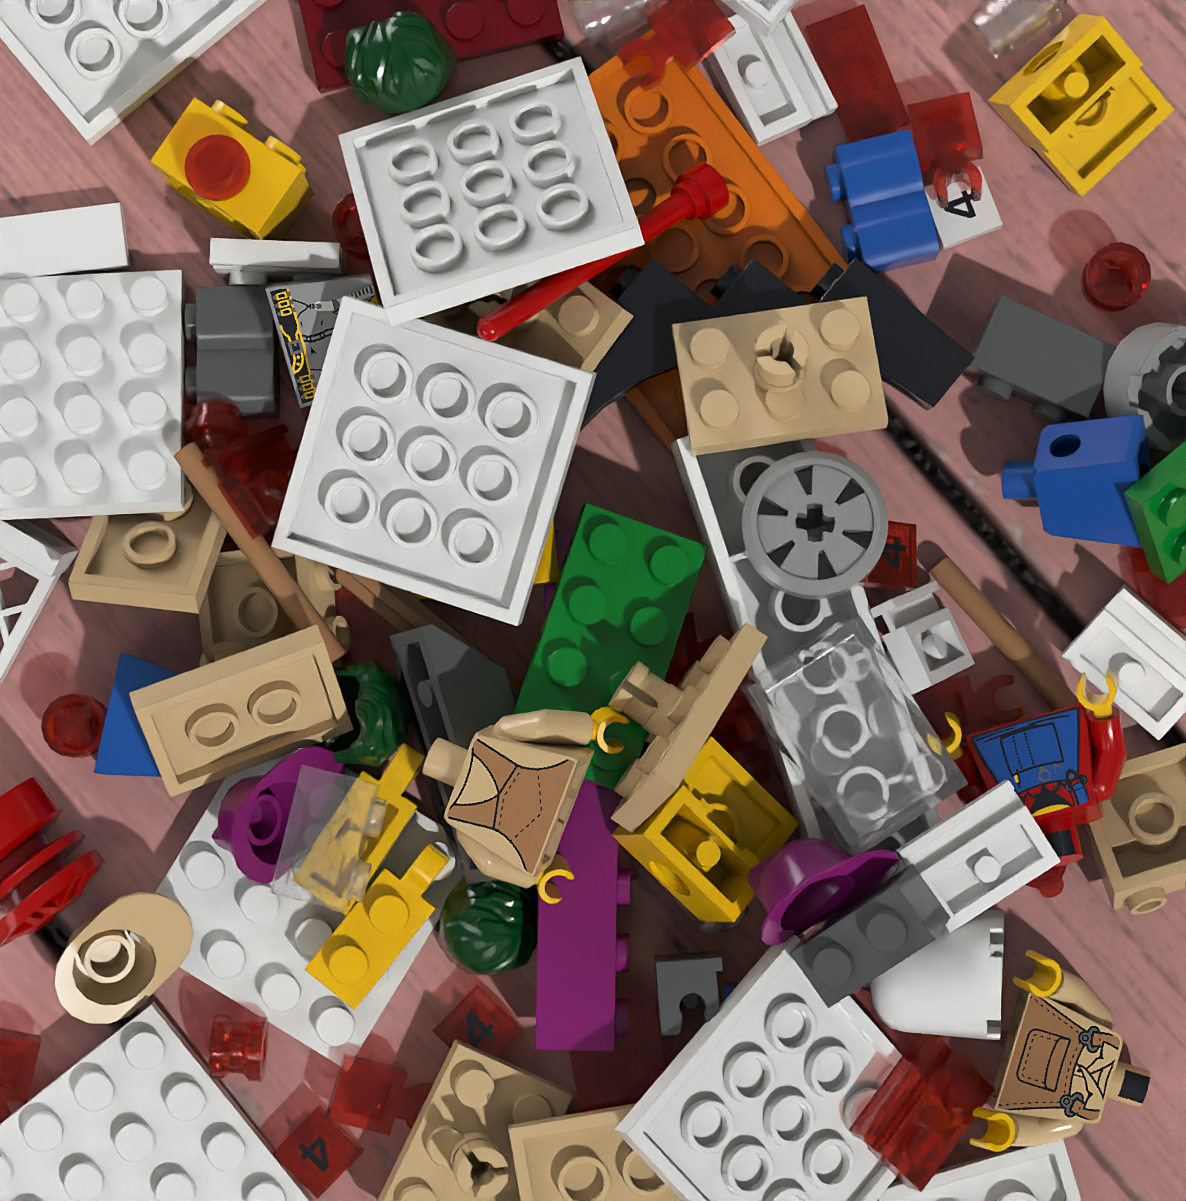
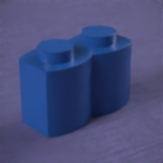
(883, 203)

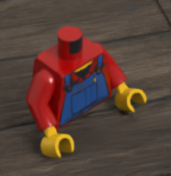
(1055, 761)

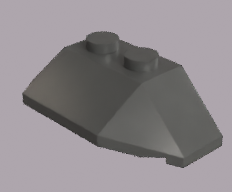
(450, 698)

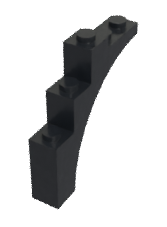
(910, 348)

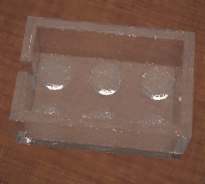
(854, 735)

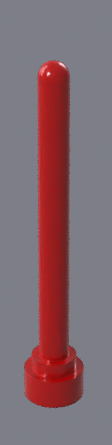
(697, 195)

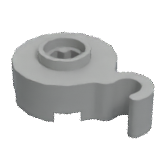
(1150, 380)

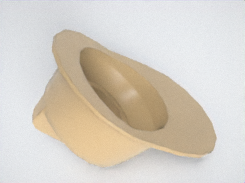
(109, 973)

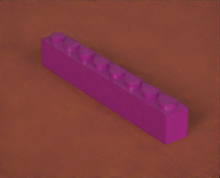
(578, 934)

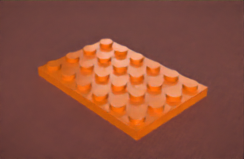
(654, 142)

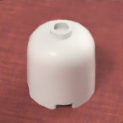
(948, 984)

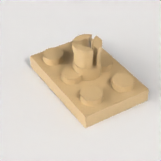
(571, 330)
(779, 376)
(150, 557)
(241, 709)
(677, 720)
(462, 1132)
(582, 1160)

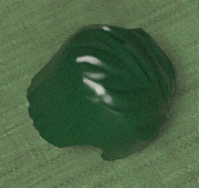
(399, 62)
(376, 712)
(488, 926)

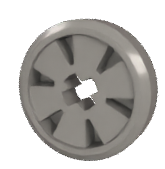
(843, 495)

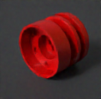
(33, 870)

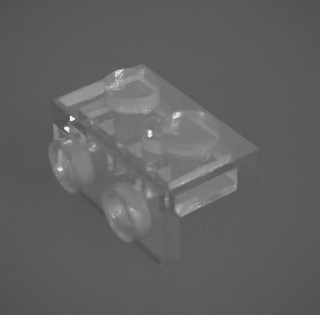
(328, 839)

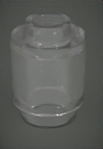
(610, 18)
(1014, 24)

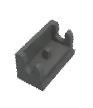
(685, 977)

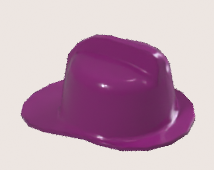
(258, 809)
(812, 881)

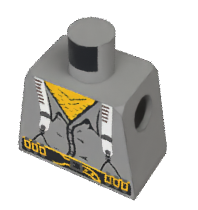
(306, 319)

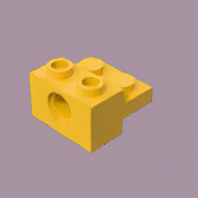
(1082, 102)
(710, 835)

